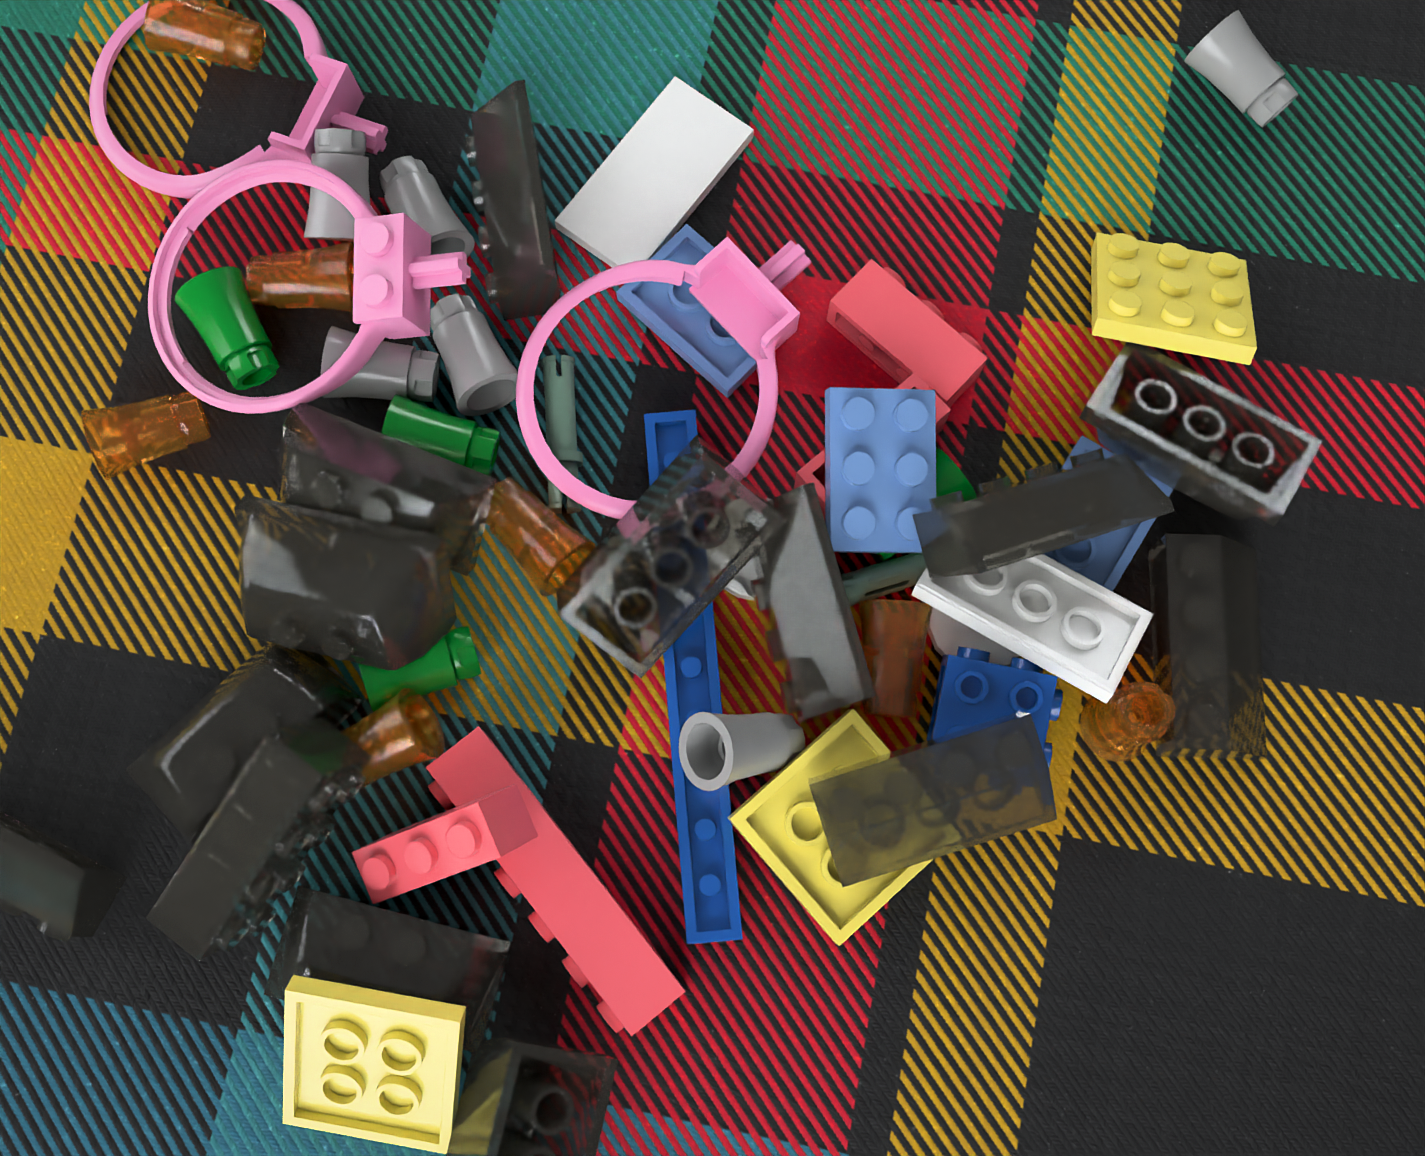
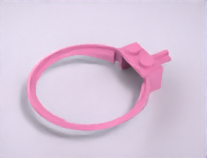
(329, 106)
(389, 281)
(733, 292)

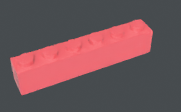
(564, 893)

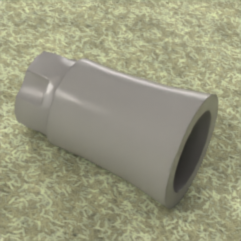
(1242, 70)
(344, 156)
(417, 194)
(472, 356)
(389, 371)
(736, 746)

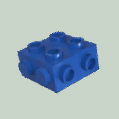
(980, 691)

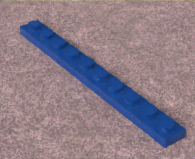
(691, 688)

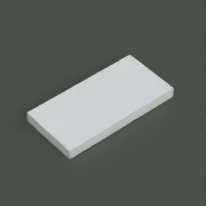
(655, 177)
(1046, 618)

